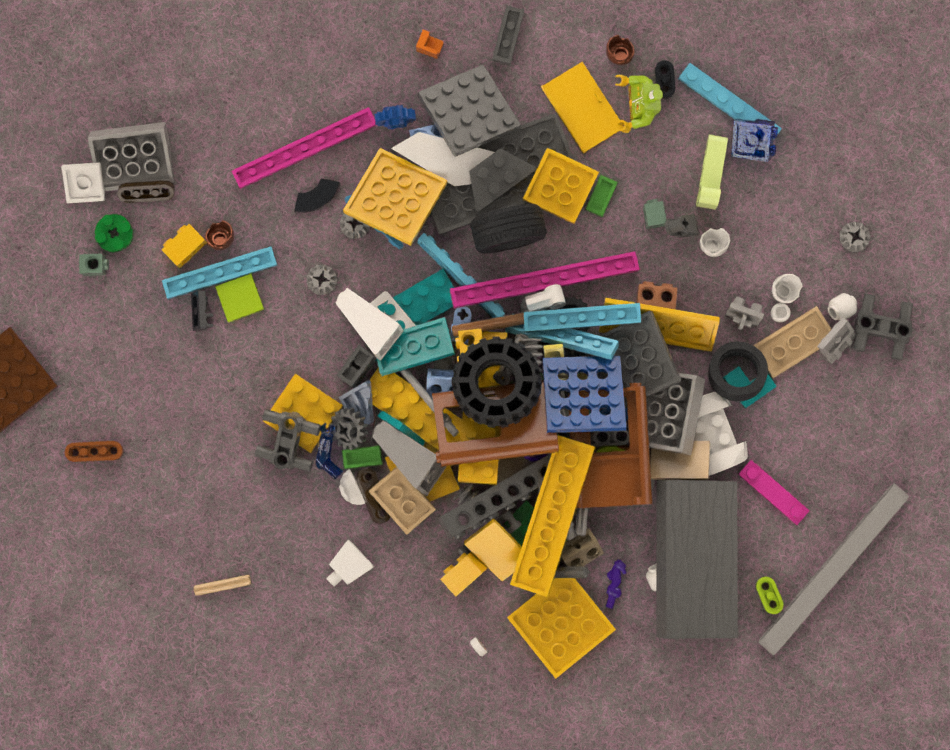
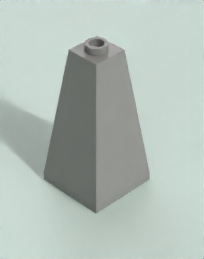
(410, 457)

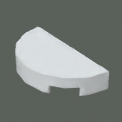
(350, 489)

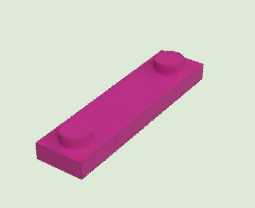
(773, 492)

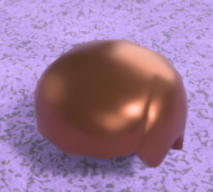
(619, 50)
(220, 235)

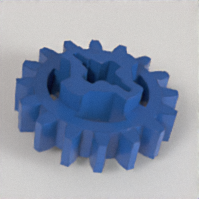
(395, 117)

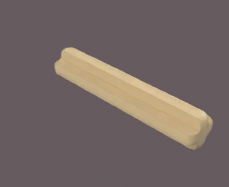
(222, 585)

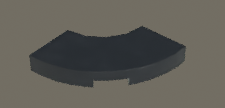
(318, 197)

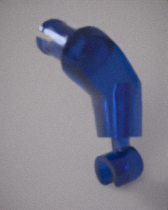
(323, 453)

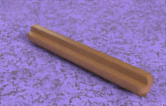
(490, 324)

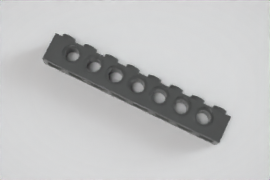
(450, 520)

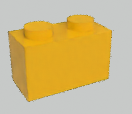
(183, 245)
(464, 573)

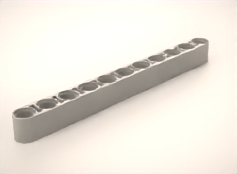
(833, 569)

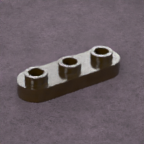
(138, 194)
(371, 503)

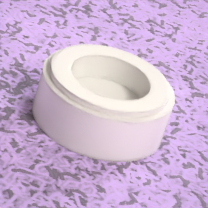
(780, 312)
(477, 645)

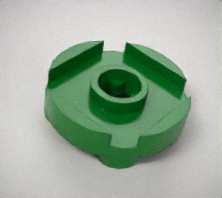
(119, 242)

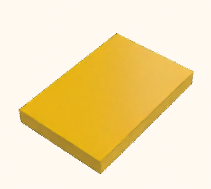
(495, 549)

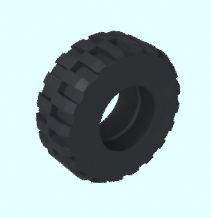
(488, 354)

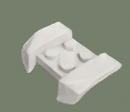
(714, 427)

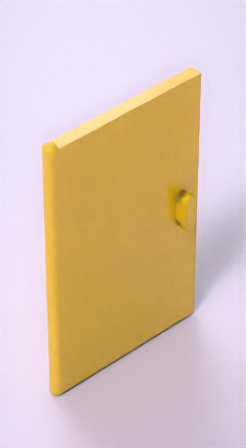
(578, 105)

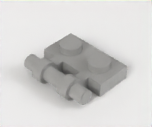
(837, 340)

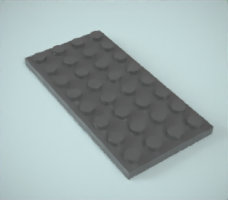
(456, 203)

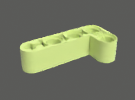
(711, 174)

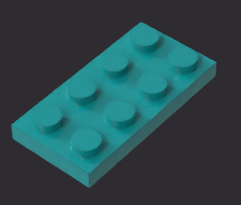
(423, 300)
(418, 346)

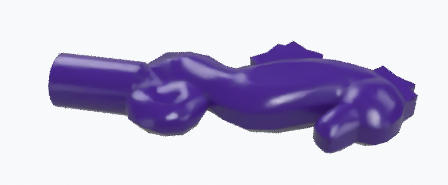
(615, 575)

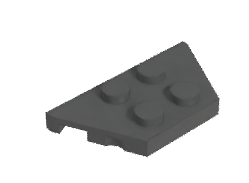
(497, 176)

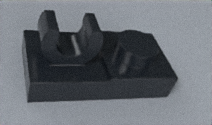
(199, 303)

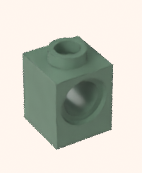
(654, 214)
(85, 261)

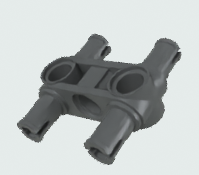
(883, 327)
(287, 440)

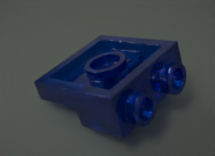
(754, 139)

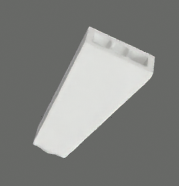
(371, 324)

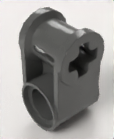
(683, 226)

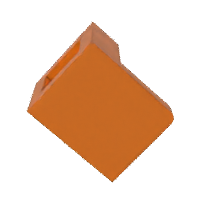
(429, 45)

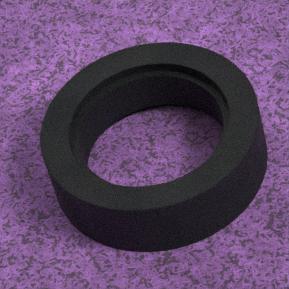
(744, 350)

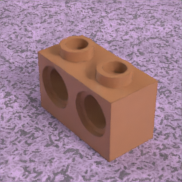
(656, 292)

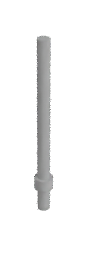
(429, 401)

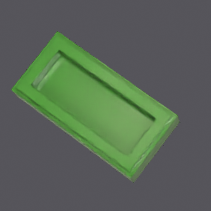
(601, 196)
(362, 457)

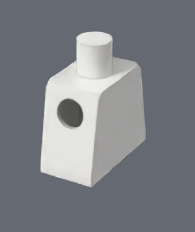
(348, 565)

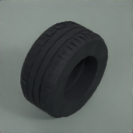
(508, 228)

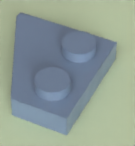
(361, 400)

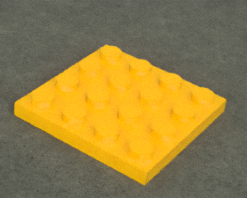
(395, 196)
(561, 625)

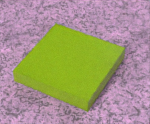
(239, 298)

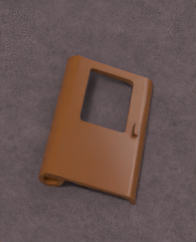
(517, 440)
(620, 476)

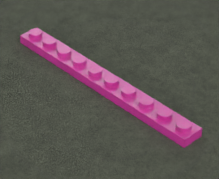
(539, 280)

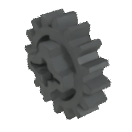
(349, 428)

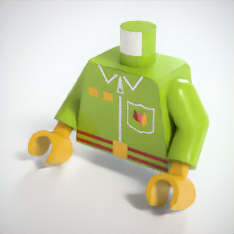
(643, 101)

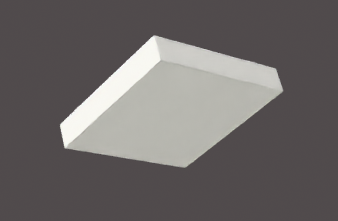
(83, 182)

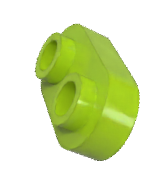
(769, 595)

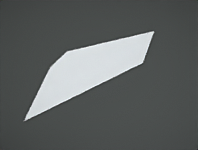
(436, 157)

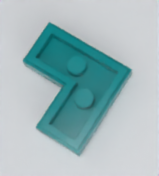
(739, 379)
(401, 427)

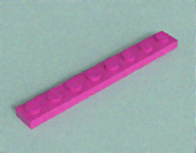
(304, 148)

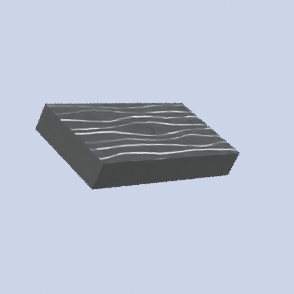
(696, 559)

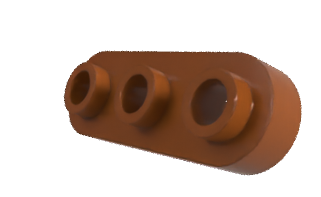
(85, 451)

